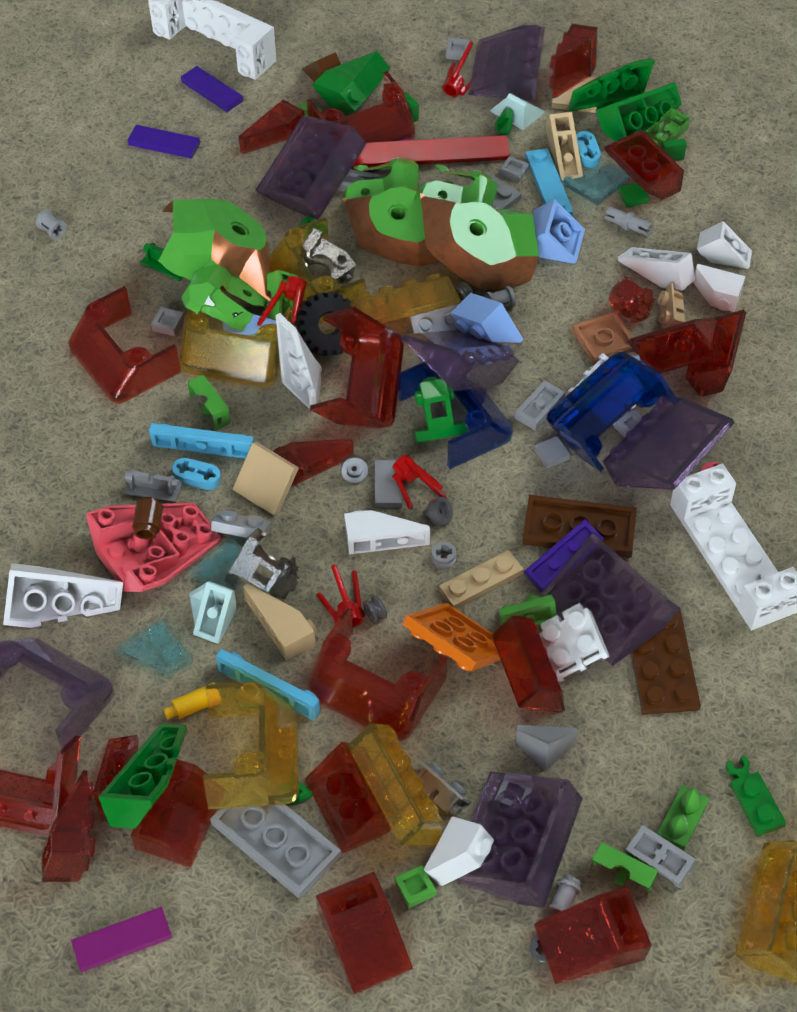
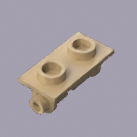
(671, 307)

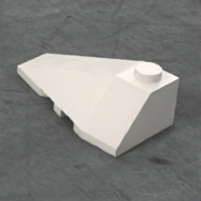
(298, 366)
(49, 594)

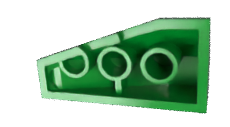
(351, 83)
(613, 86)
(637, 112)
(143, 778)

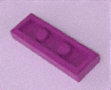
(121, 939)

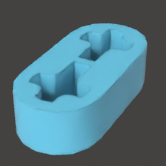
(592, 149)
(196, 473)

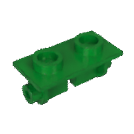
(152, 257)

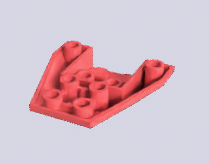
(144, 563)

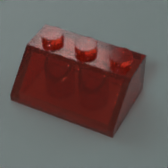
(647, 164)
(680, 344)
(712, 375)
(528, 665)
(346, 800)
(178, 818)

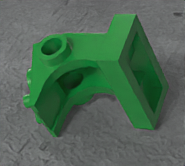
(433, 391)

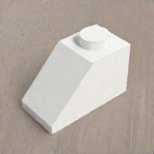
(724, 247)
(719, 287)
(458, 851)

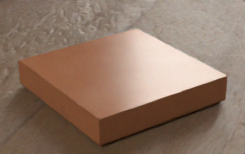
(602, 335)

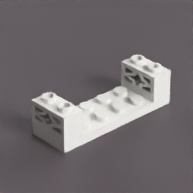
(249, 36)
(731, 549)

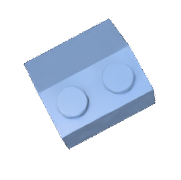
(557, 233)
(485, 320)

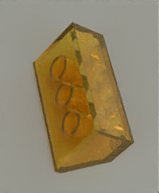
(408, 300)
(397, 786)
(770, 921)

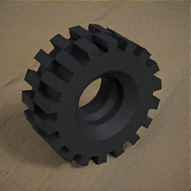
(308, 319)

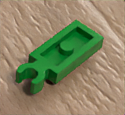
(755, 798)

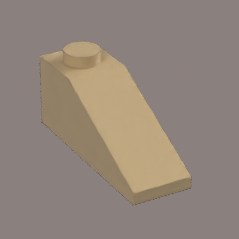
(564, 145)
(282, 622)

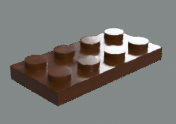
(553, 518)
(666, 671)

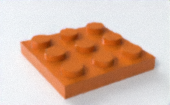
(454, 636)

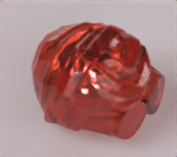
(626, 302)

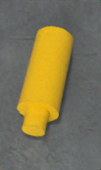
(187, 704)

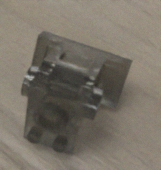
(320, 251)
(251, 556)

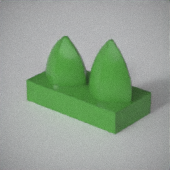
(534, 607)
(683, 817)

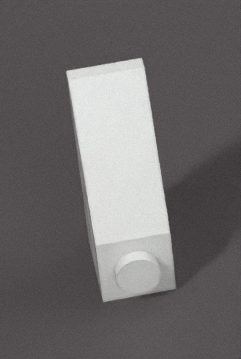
(661, 266)
(378, 531)

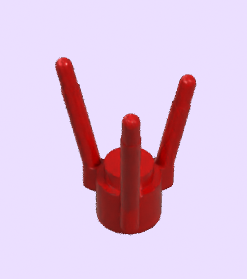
(454, 82)
(294, 291)
(409, 471)
(357, 611)

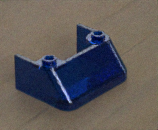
(603, 400)
(484, 420)

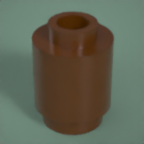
(147, 518)

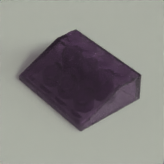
(509, 63)
(312, 165)
(463, 358)
(666, 445)
(617, 594)
(526, 836)

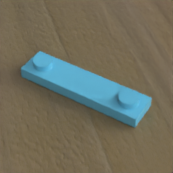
(547, 178)
(200, 440)
(235, 667)

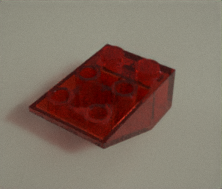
(574, 58)
(69, 840)
(363, 932)
(593, 936)

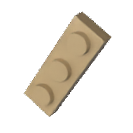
(481, 579)

